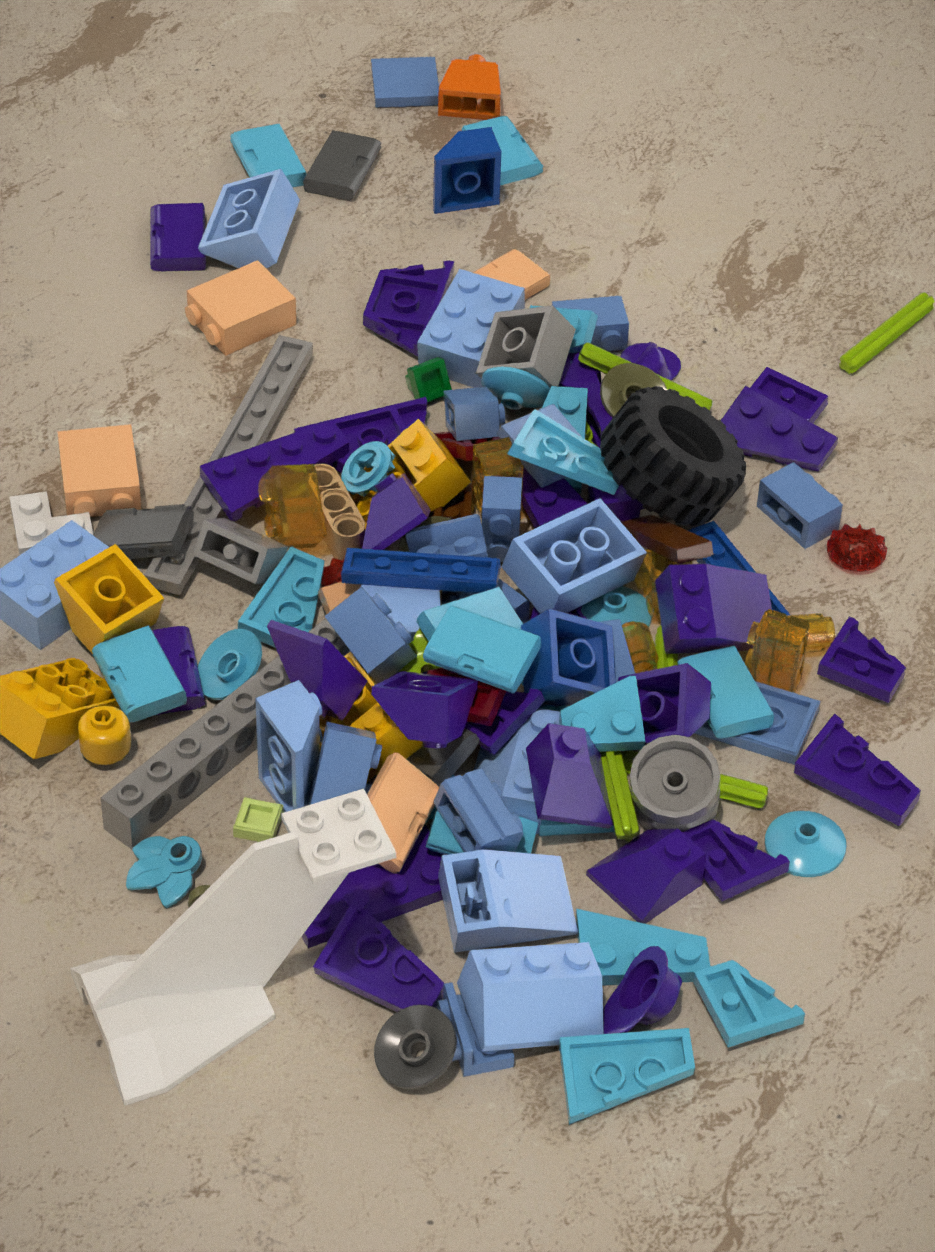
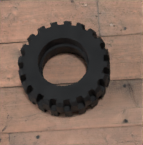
(672, 456)

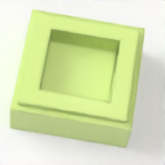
(257, 820)

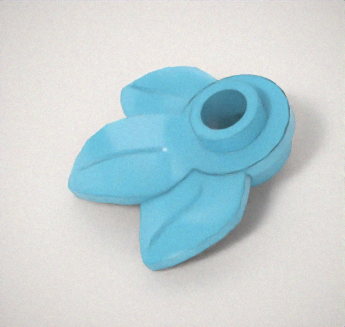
(162, 870)

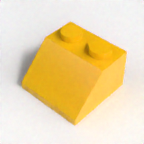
(107, 597)

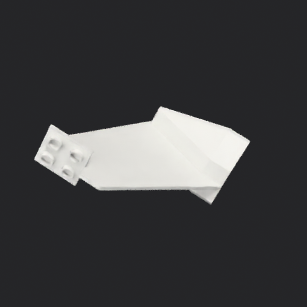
(207, 972)

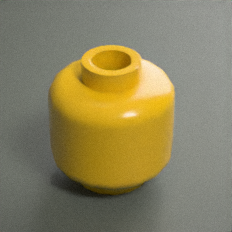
(104, 735)

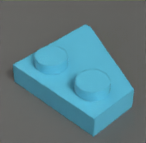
(743, 1005)

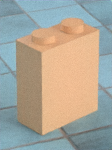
(241, 308)
(99, 470)

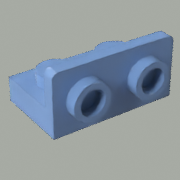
(452, 537)
(468, 1049)

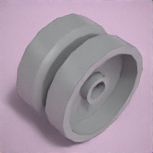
(675, 784)

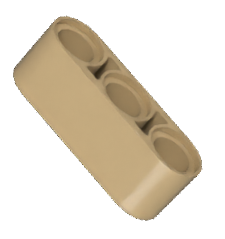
(341, 516)

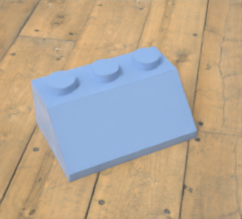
(251, 220)
(288, 743)
(511, 768)
(532, 995)

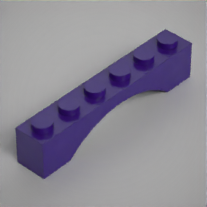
(582, 376)

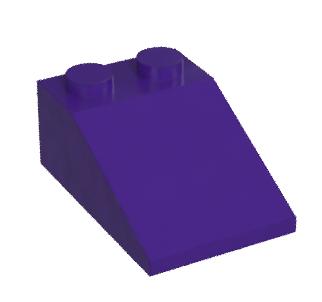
(709, 607)

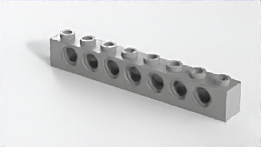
(195, 757)

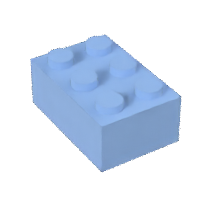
(463, 323)
(574, 558)
(27, 583)

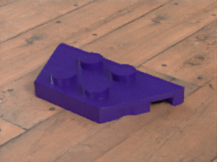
(406, 302)
(376, 425)

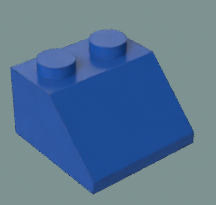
(467, 172)
(572, 659)

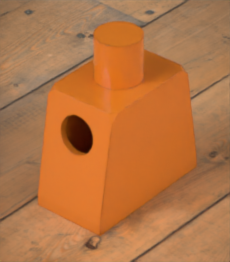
(470, 89)

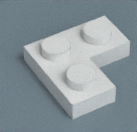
(34, 519)

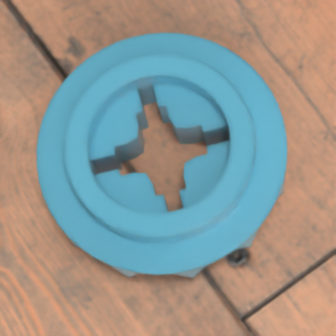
(372, 455)

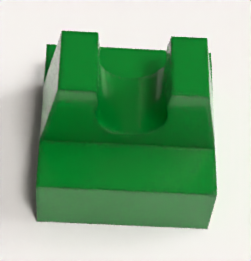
(428, 379)

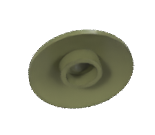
(623, 381)

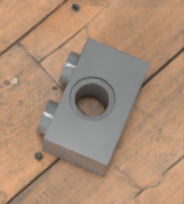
(238, 549)

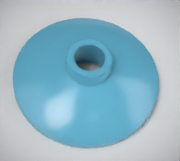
(515, 387)
(618, 604)
(229, 663)
(809, 842)

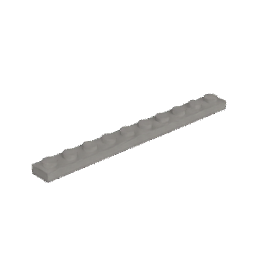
(246, 430)

